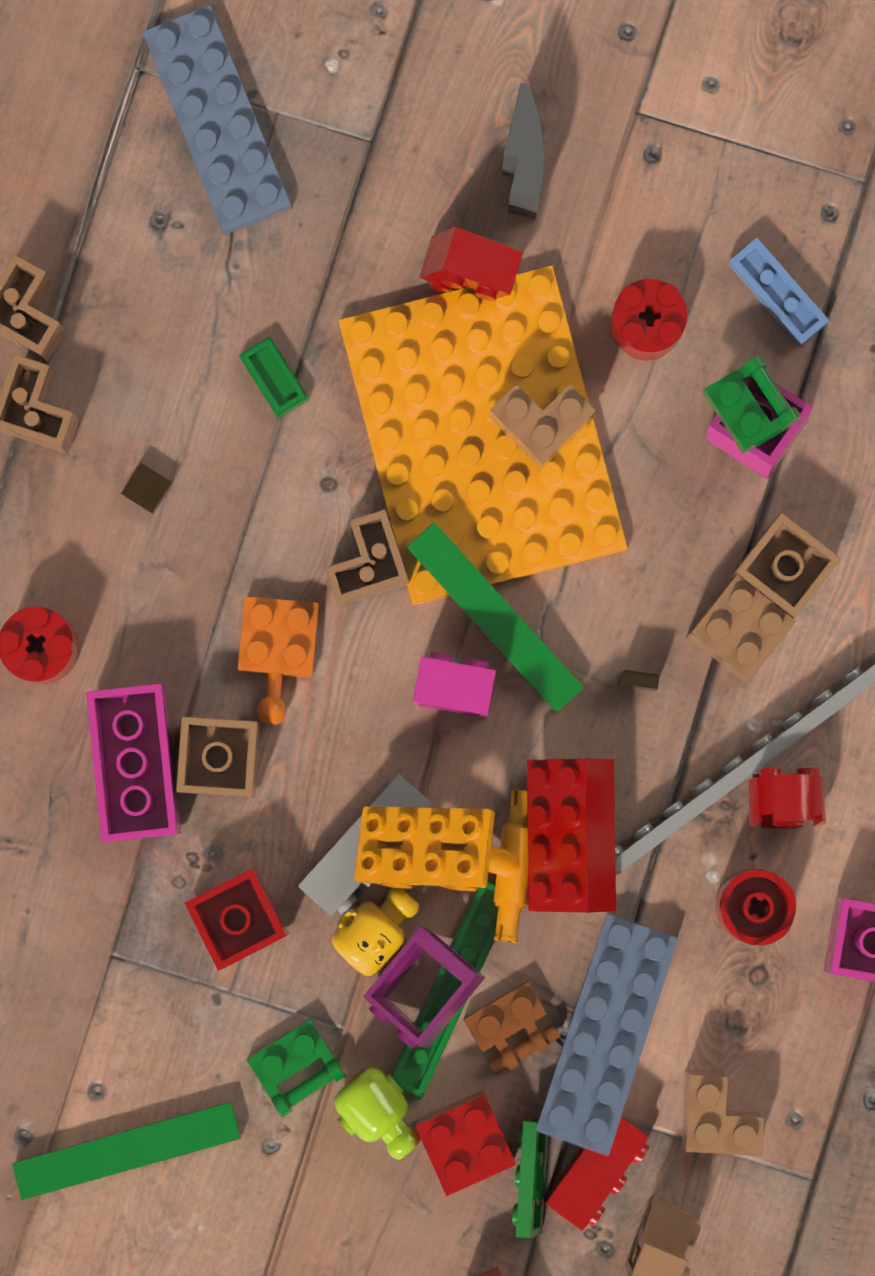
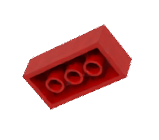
(571, 835)

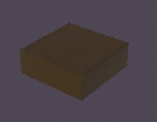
(146, 488)
(638, 680)

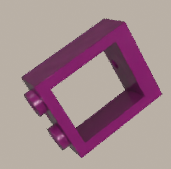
(385, 1010)

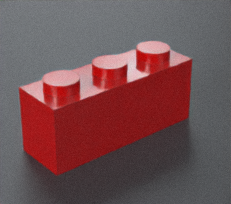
(593, 1176)

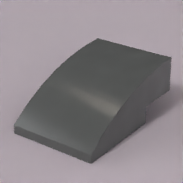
(524, 155)

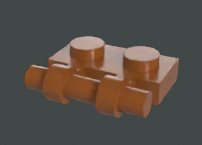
(506, 1017)

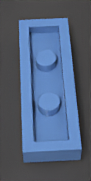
(778, 292)

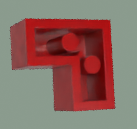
(469, 260)

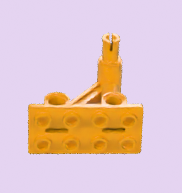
(449, 851)

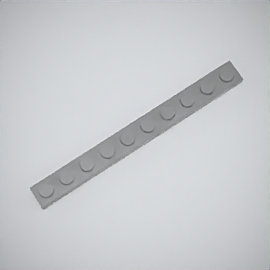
(739, 770)

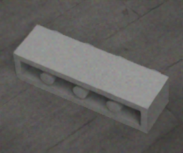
(333, 877)

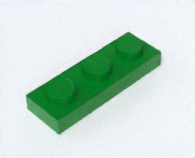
(530, 1180)

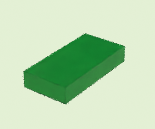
(273, 377)

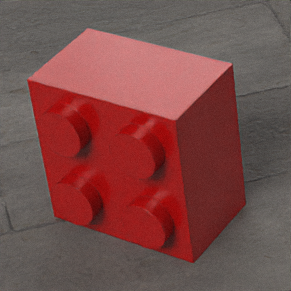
(236, 919)
(465, 1143)

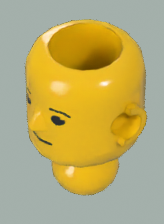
(373, 933)

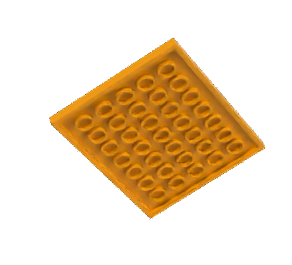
(426, 398)

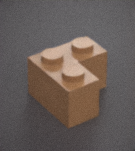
(20, 322)
(25, 407)
(538, 431)
(377, 568)
(712, 1127)
(663, 1241)

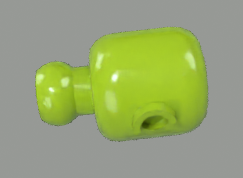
(374, 1110)

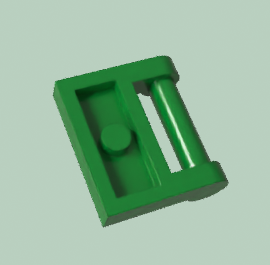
(741, 411)
(289, 1056)

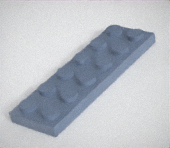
(217, 120)
(607, 1035)

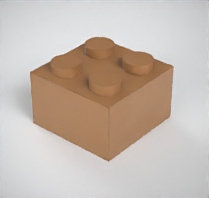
(787, 565)
(741, 628)
(218, 757)

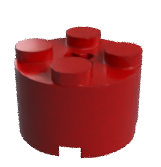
(663, 304)
(17, 645)
(786, 799)
(776, 913)

